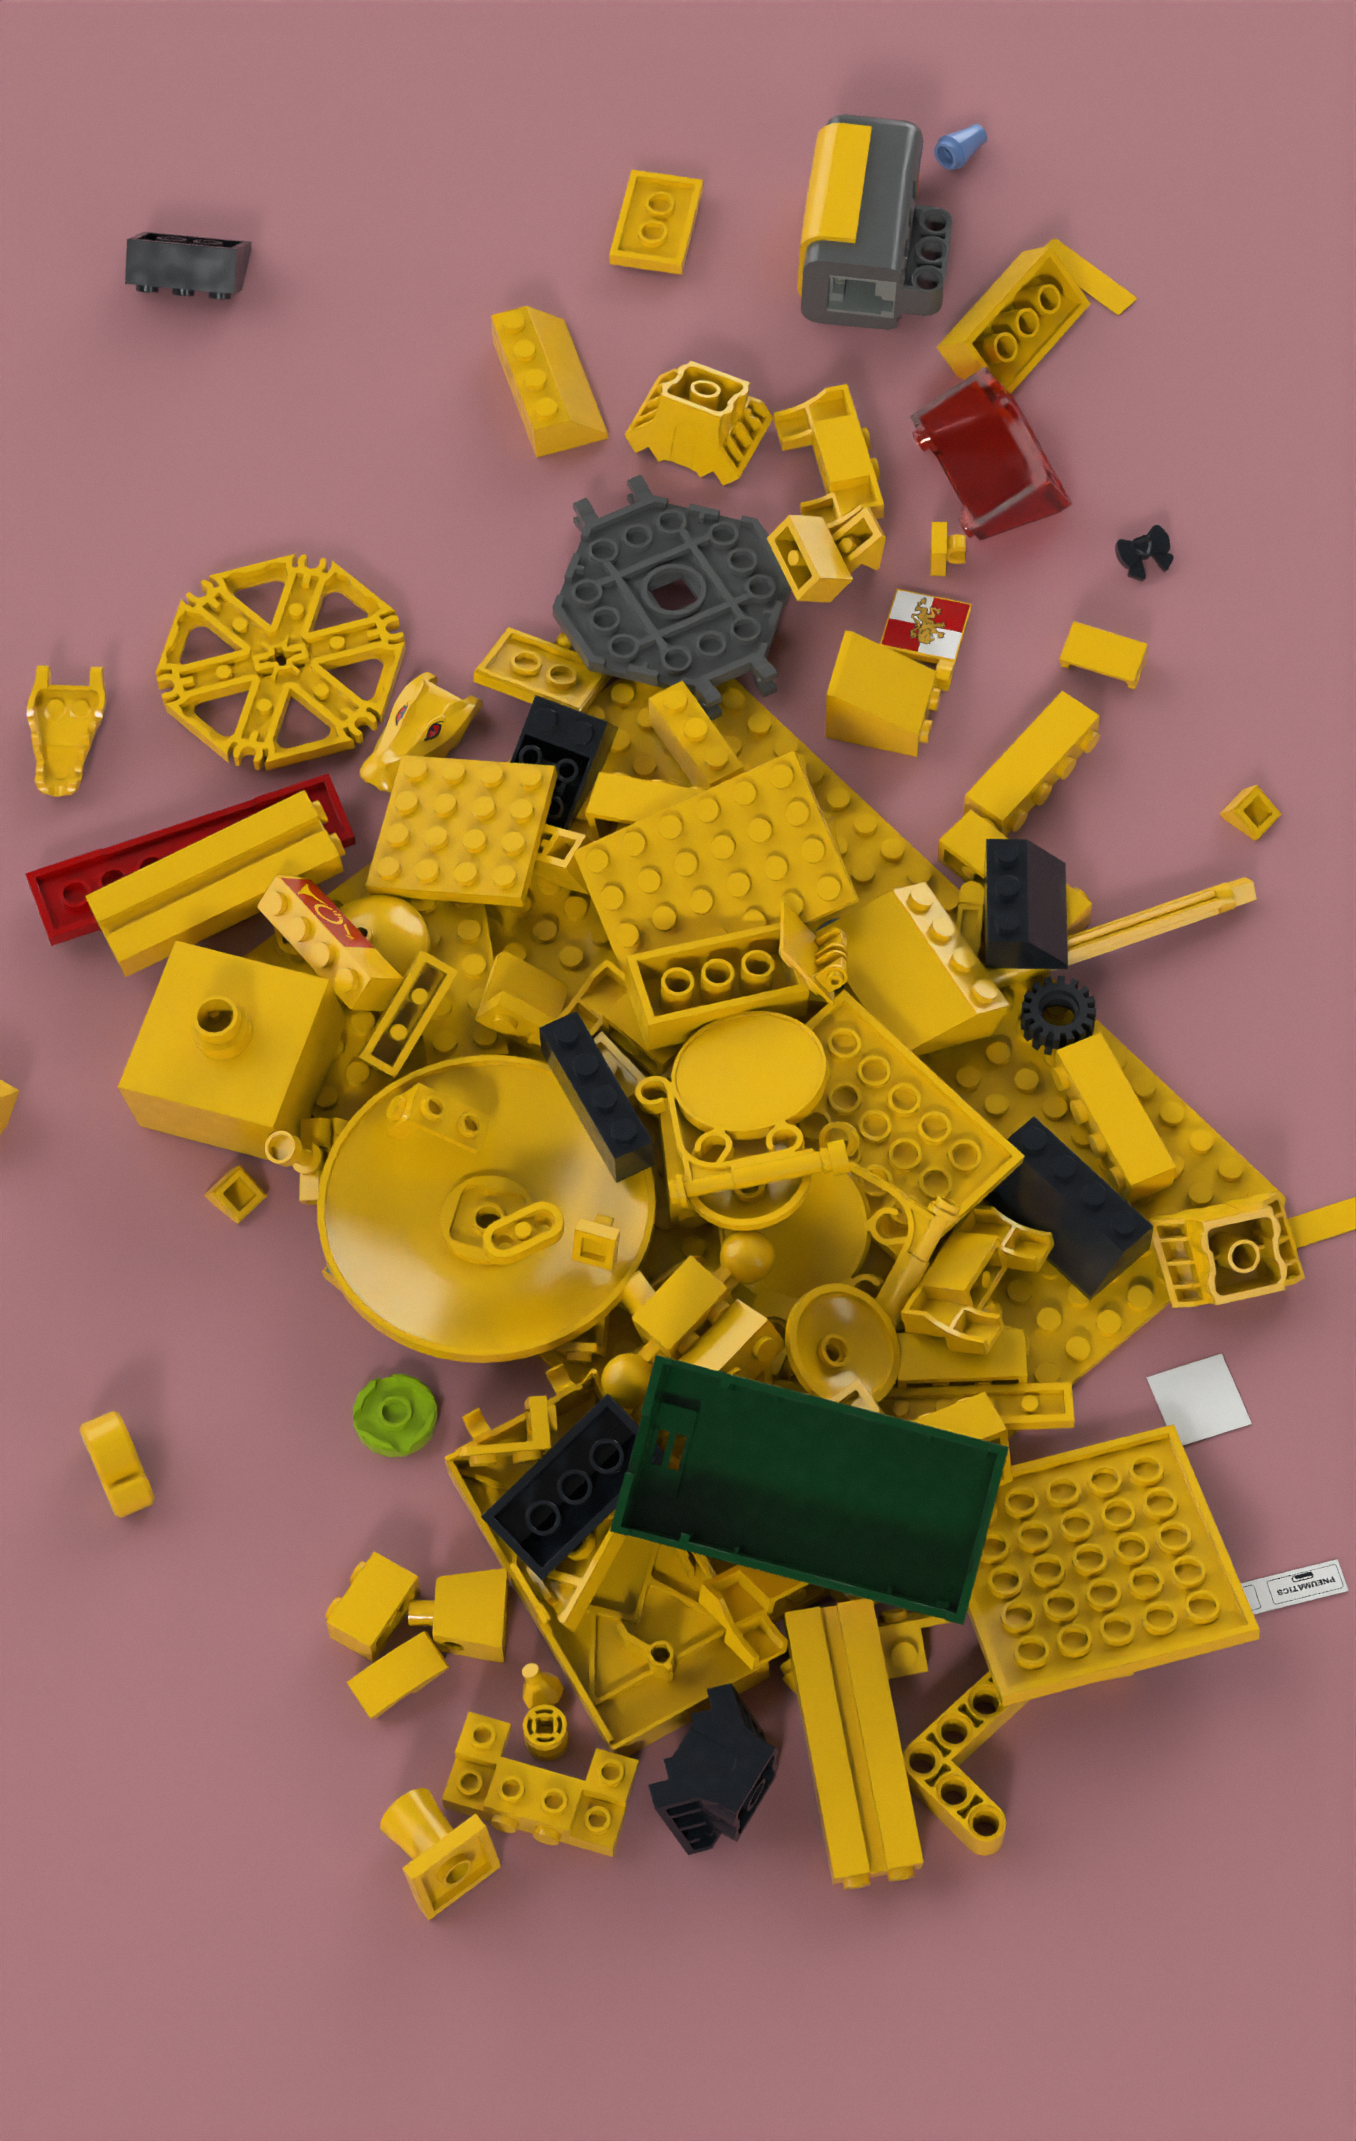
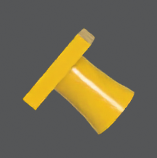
(443, 1858)

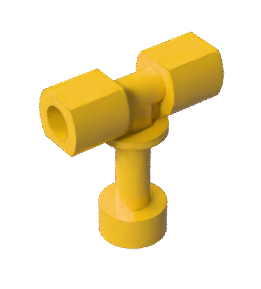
(302, 1154)

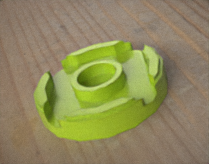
(395, 1415)

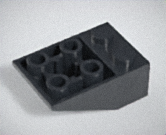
(571, 743)

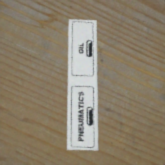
(1295, 1586)

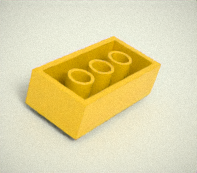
(708, 979)

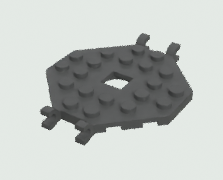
(651, 543)

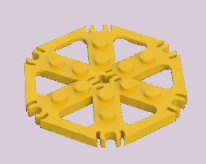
(255, 665)

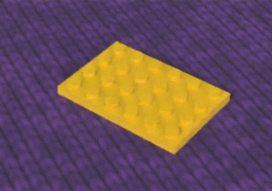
(718, 863)
(906, 1120)

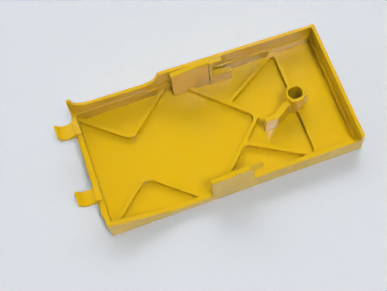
(645, 1638)

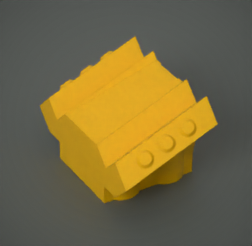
(700, 421)
(1226, 1251)

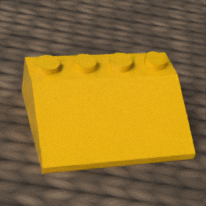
(918, 972)

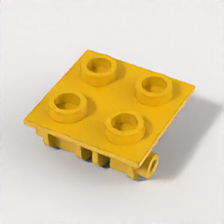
(819, 958)

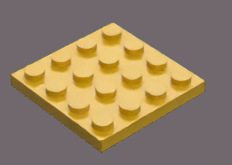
(462, 830)

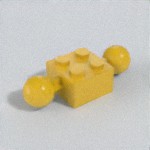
(684, 1311)

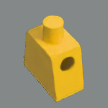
(467, 1614)

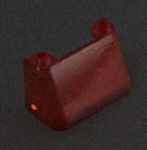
(990, 457)

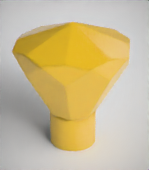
(540, 1687)

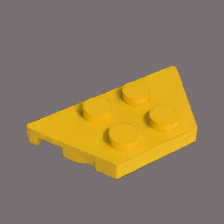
(579, 1575)

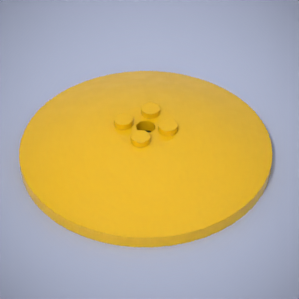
(406, 1216)

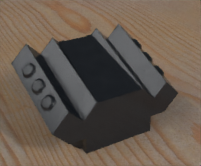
(716, 1774)

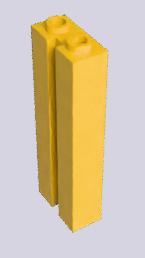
(213, 881)
(853, 1743)

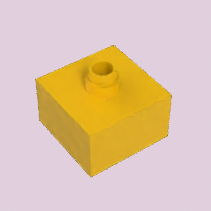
(231, 1050)

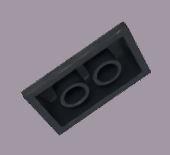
(186, 264)
(1024, 906)

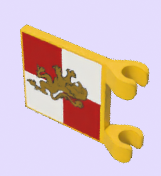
(927, 630)

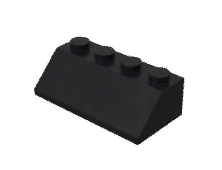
(1060, 1194)
(568, 1489)

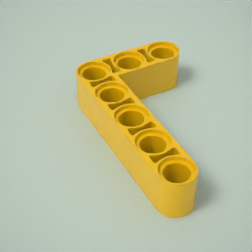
(947, 1775)

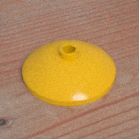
(391, 927)
(756, 1210)
(853, 1333)

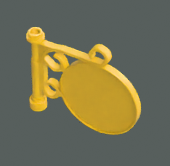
(745, 1082)
(833, 1233)

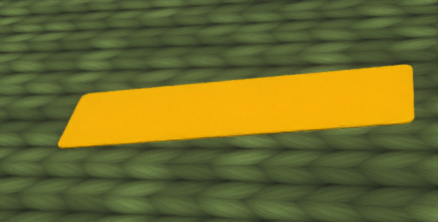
(1092, 279)
(1323, 1222)

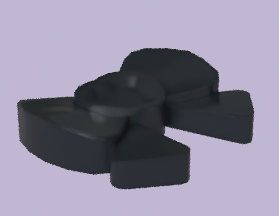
(1153, 544)

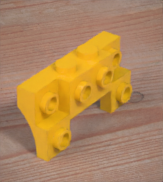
(840, 452)
(607, 1008)
(965, 1276)
(751, 1603)
(538, 1799)

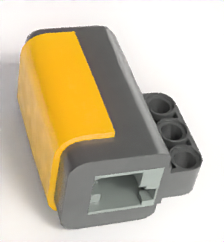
(863, 236)

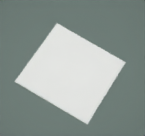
(1199, 1399)

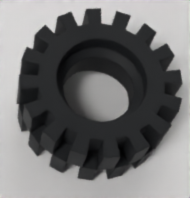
(1057, 995)

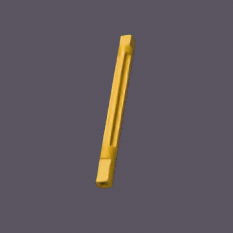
(1141, 926)

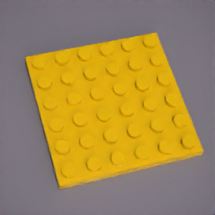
(1103, 1569)

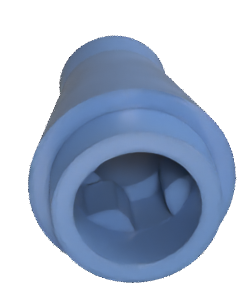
(957, 147)

